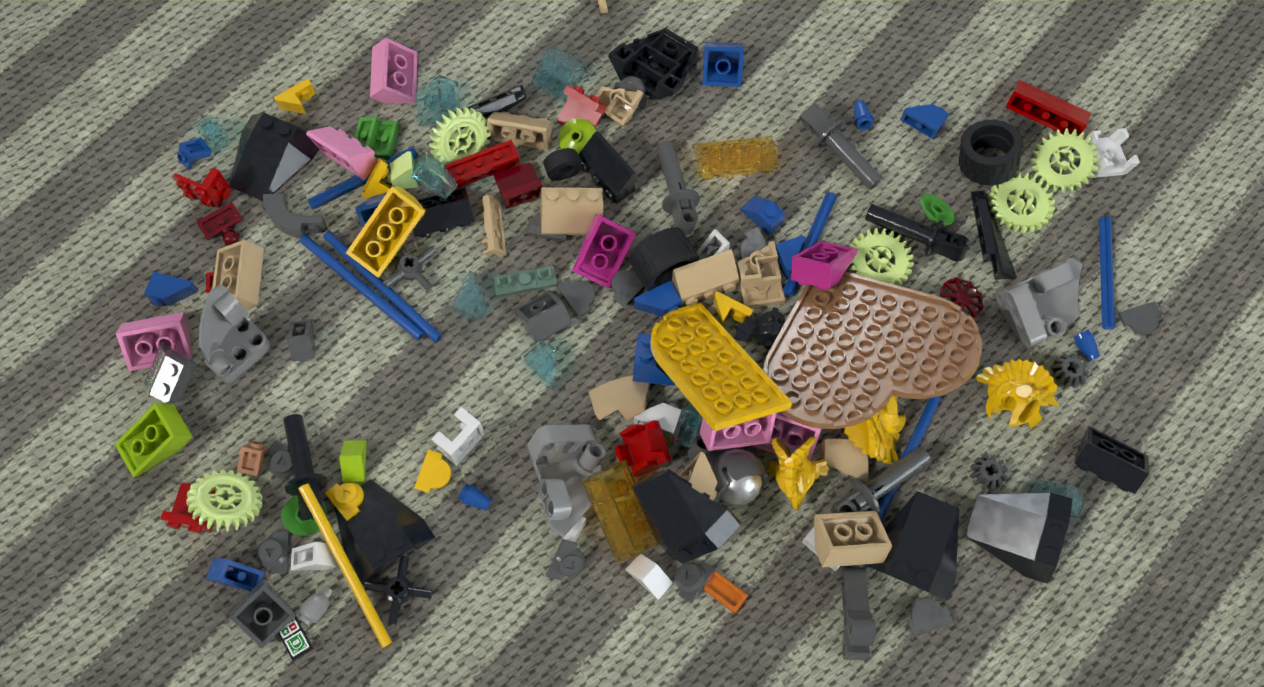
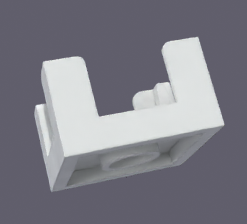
(1111, 155)
(464, 442)

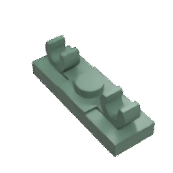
(525, 281)

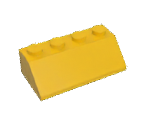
(386, 230)

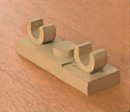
(493, 226)

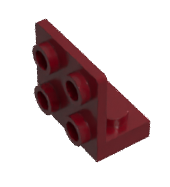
(518, 185)

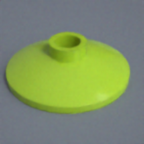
(580, 126)

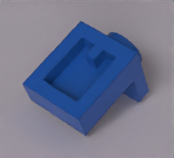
(192, 151)

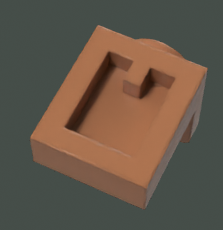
(251, 458)

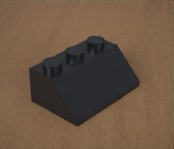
(607, 168)
(444, 214)
(1112, 460)

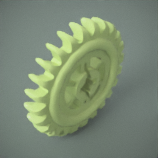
(451, 132)
(1052, 147)
(1026, 193)
(887, 248)
(224, 510)

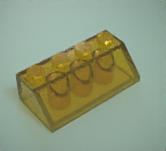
(736, 157)
(619, 511)

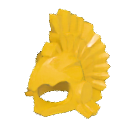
(1019, 389)
(879, 433)
(794, 471)

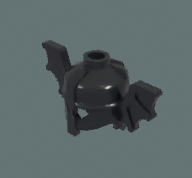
(764, 330)

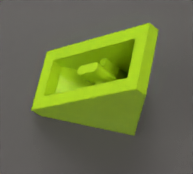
(353, 461)

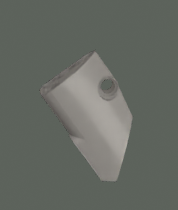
(1042, 300)

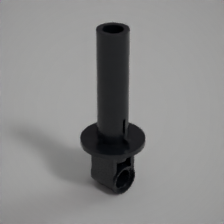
(936, 239)
(301, 464)

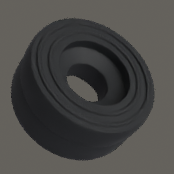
(562, 164)

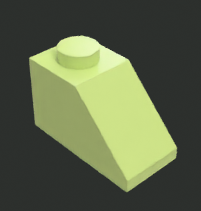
(401, 172)

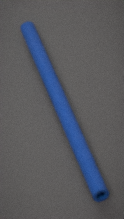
(360, 286)
(395, 298)
(912, 444)

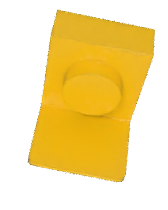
(291, 98)
(373, 185)
(726, 306)

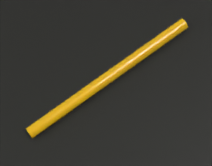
(345, 565)

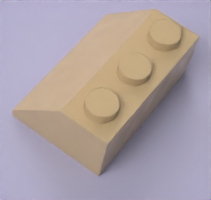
(521, 129)
(569, 209)
(239, 270)
(706, 277)
(701, 475)
(850, 539)

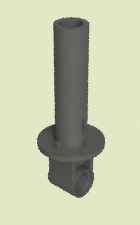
(829, 134)
(680, 201)
(865, 496)

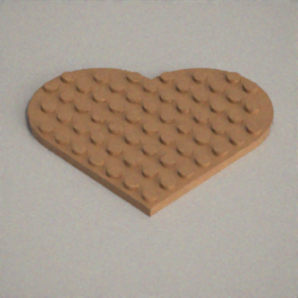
(864, 343)

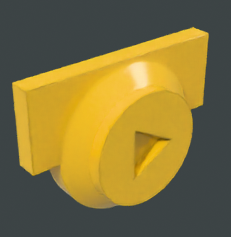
(434, 472)
(346, 498)

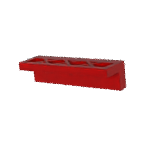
(483, 163)

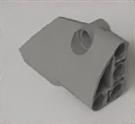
(222, 336)
(562, 460)

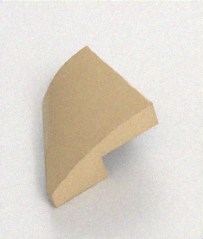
(619, 103)
(845, 458)

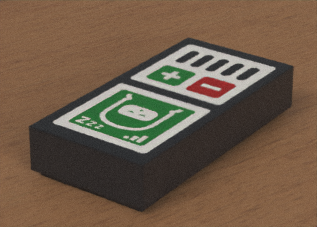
(295, 639)

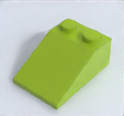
(153, 438)

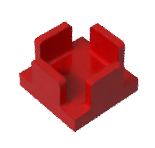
(643, 448)

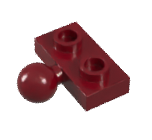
(221, 222)

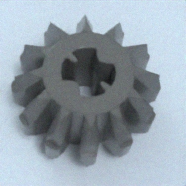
(1062, 373)
(979, 472)

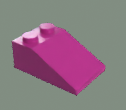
(603, 250)
(822, 264)

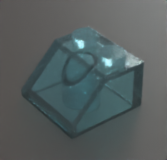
(436, 99)

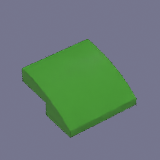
(378, 135)

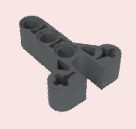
(859, 626)

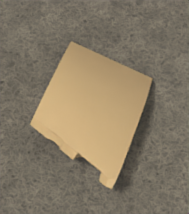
(761, 278)
(621, 395)

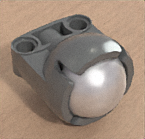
(737, 471)

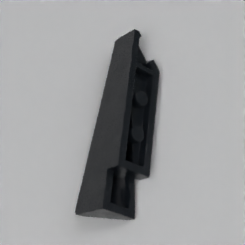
(499, 102)
(990, 238)

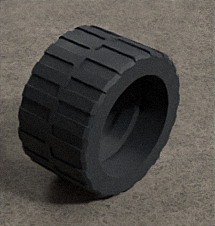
(990, 135)
(660, 255)

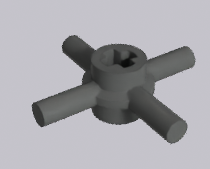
(404, 270)

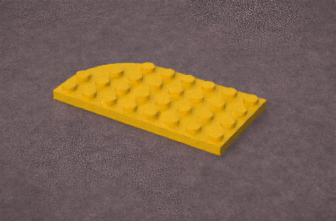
(713, 369)

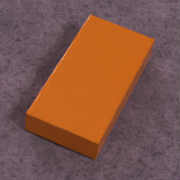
(725, 592)

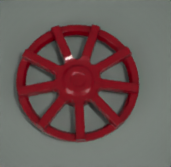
(962, 297)

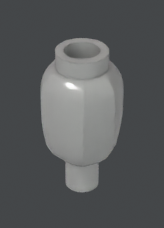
(315, 607)

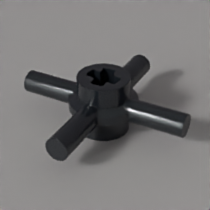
(403, 596)

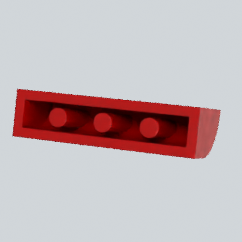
(1047, 109)

